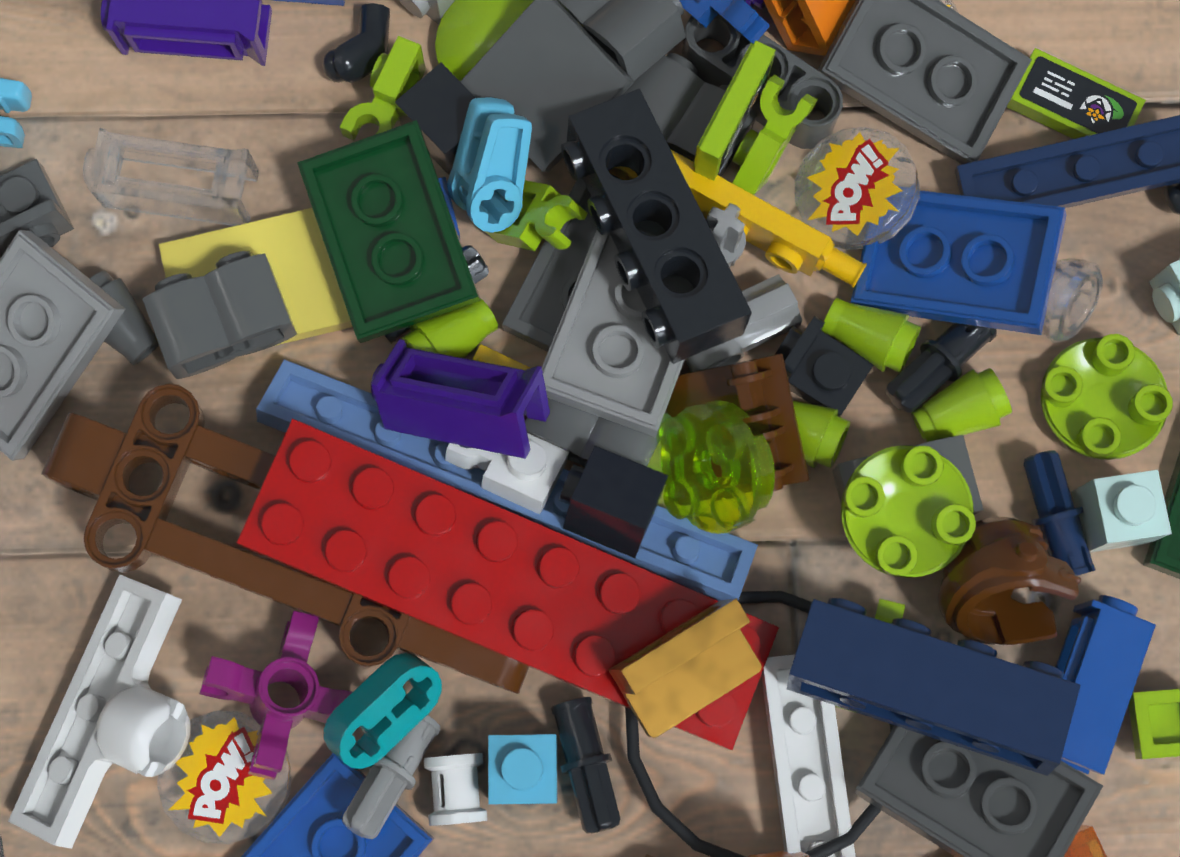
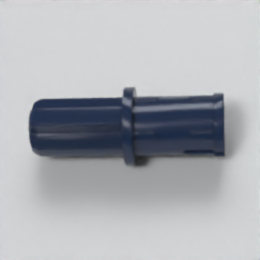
(1056, 511)

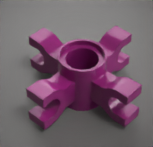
(238, 683)

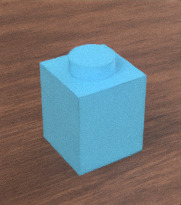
(522, 769)

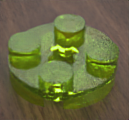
(692, 486)

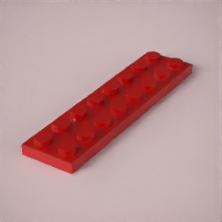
(476, 570)

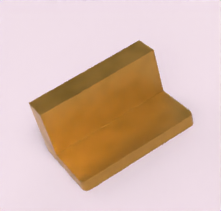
(687, 667)

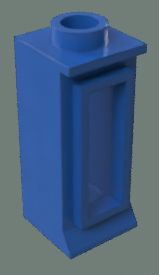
(1104, 657)

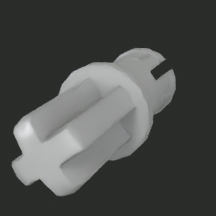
(728, 231)
(388, 780)

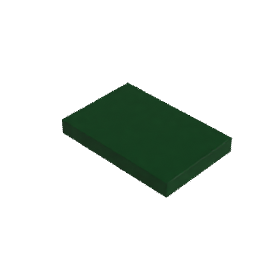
(388, 231)

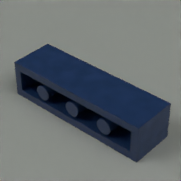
(934, 685)

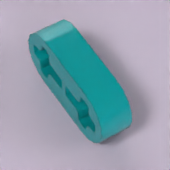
(382, 710)

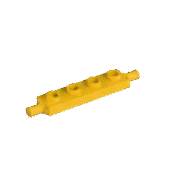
(786, 240)

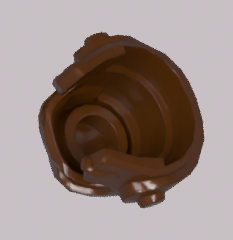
(992, 565)

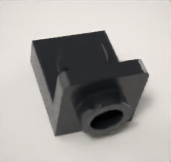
(821, 367)

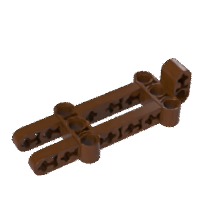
(99, 464)

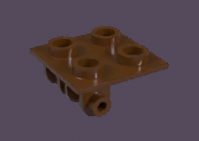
(765, 395)

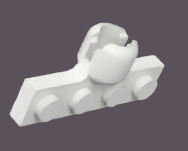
(106, 717)

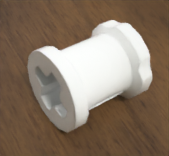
(455, 789)

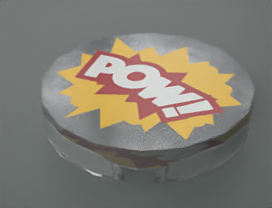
(857, 187)
(210, 784)

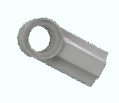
(772, 315)

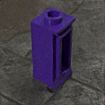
(190, 27)
(459, 400)

